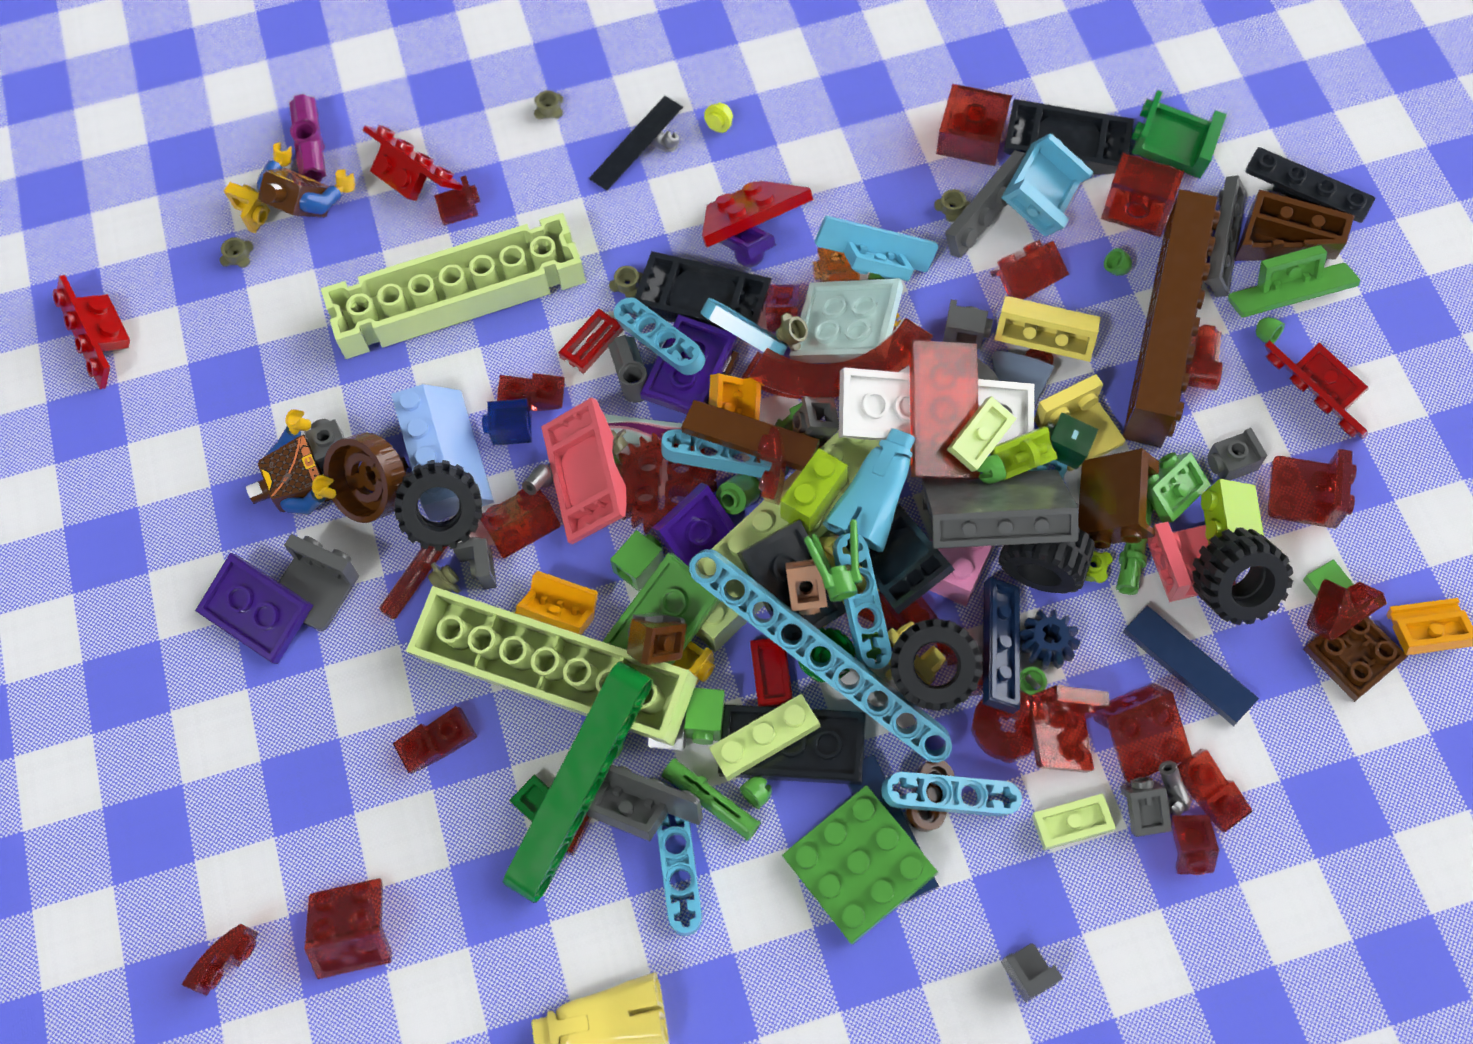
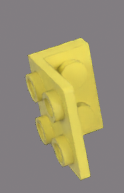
(1082, 404)

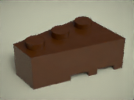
(1288, 225)

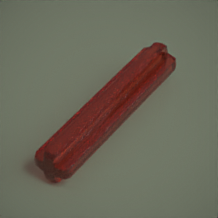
(409, 582)

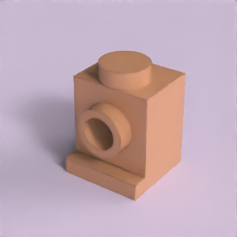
(805, 602)

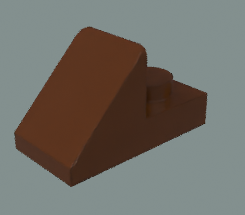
(656, 642)

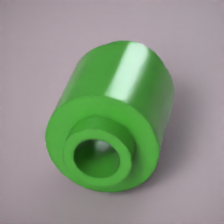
(738, 493)

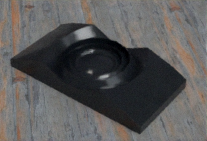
(1089, 135)
(682, 287)
(907, 564)

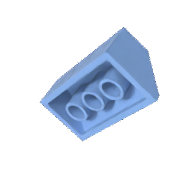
(439, 429)

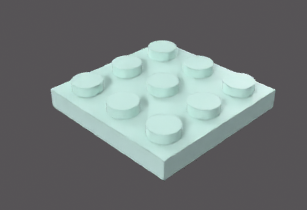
(847, 318)

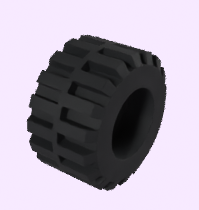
(438, 533)
(1049, 566)
(1257, 592)
(967, 673)

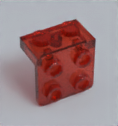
(1312, 490)

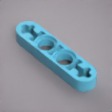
(661, 332)
(720, 461)
(868, 599)
(951, 789)
(679, 862)

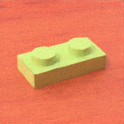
(981, 434)
(1073, 822)

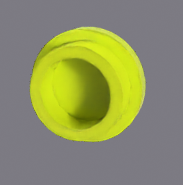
(718, 117)

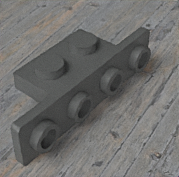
(641, 803)

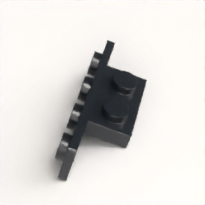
(1308, 185)

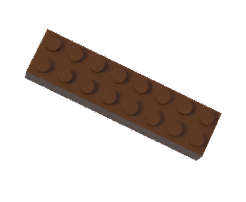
(1172, 319)

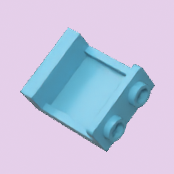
(1046, 184)

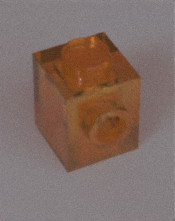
(832, 267)

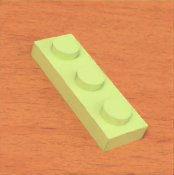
(764, 737)

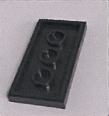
(824, 756)

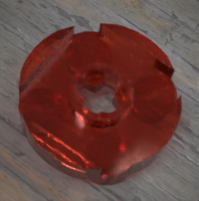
(1000, 744)

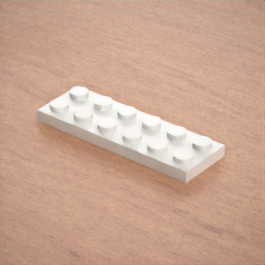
(880, 400)

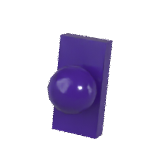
(750, 246)

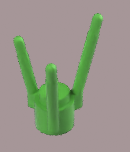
(837, 580)

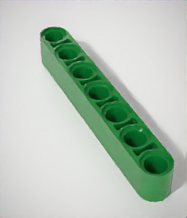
(577, 781)

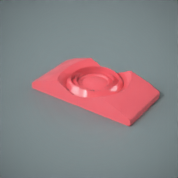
(584, 470)

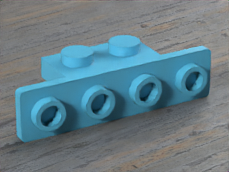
(876, 249)

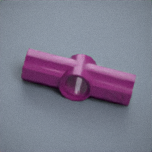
(307, 137)

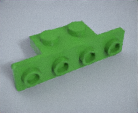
(1293, 280)

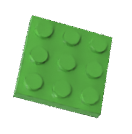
(859, 864)

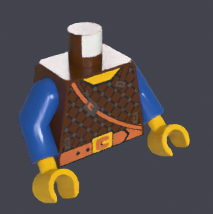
(296, 192)
(291, 472)

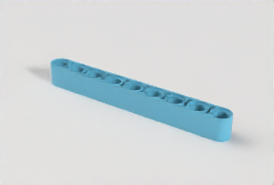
(828, 671)

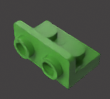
(1176, 485)

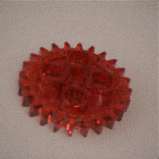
(648, 482)

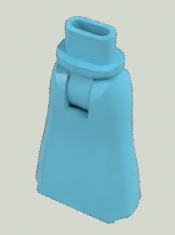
(874, 491)

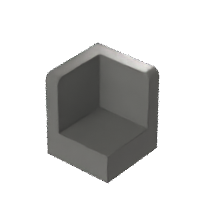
(1030, 972)

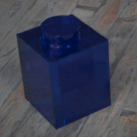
(508, 422)

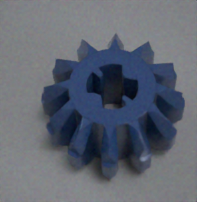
(1051, 626)

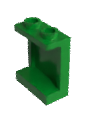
(1176, 137)

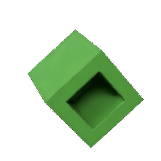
(637, 559)
(705, 716)

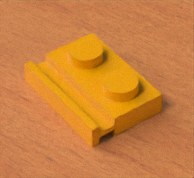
(1431, 626)

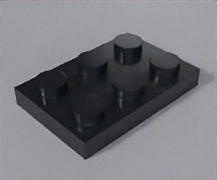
(766, 565)

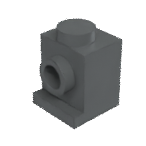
(967, 325)
(808, 418)
(321, 437)
(1236, 456)

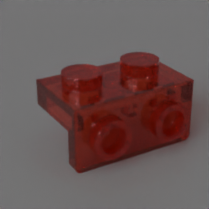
(1032, 270)
(519, 521)

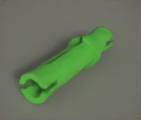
(1132, 561)
(711, 799)

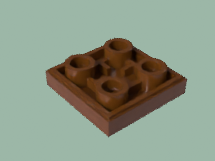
(1356, 657)

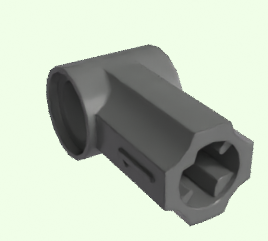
(628, 367)

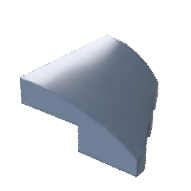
(1022, 369)

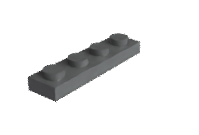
(982, 208)
(1227, 234)

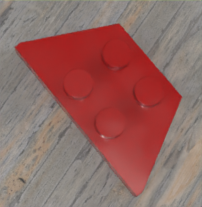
(750, 207)

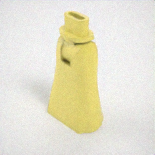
(617, 1015)

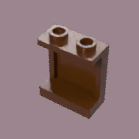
(1116, 497)

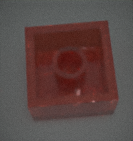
(973, 124)
(1142, 194)

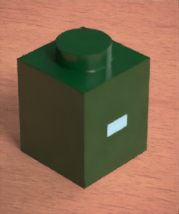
(1071, 439)

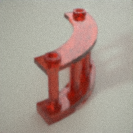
(799, 379)

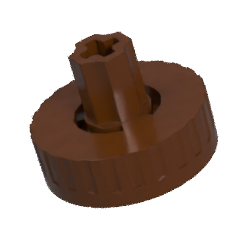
(379, 472)

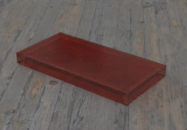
(941, 405)

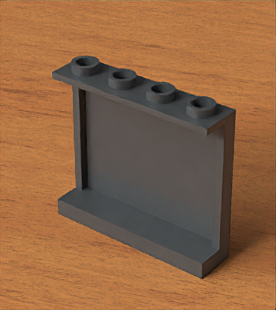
(1010, 512)

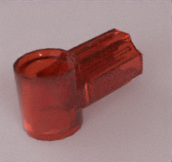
(1205, 366)

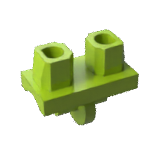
(1025, 452)

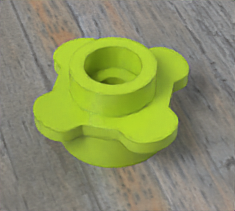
(1098, 573)

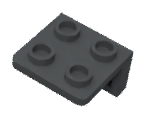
(319, 578)

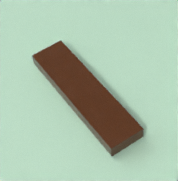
(745, 433)

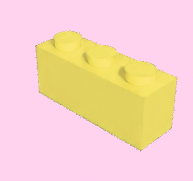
(1047, 328)

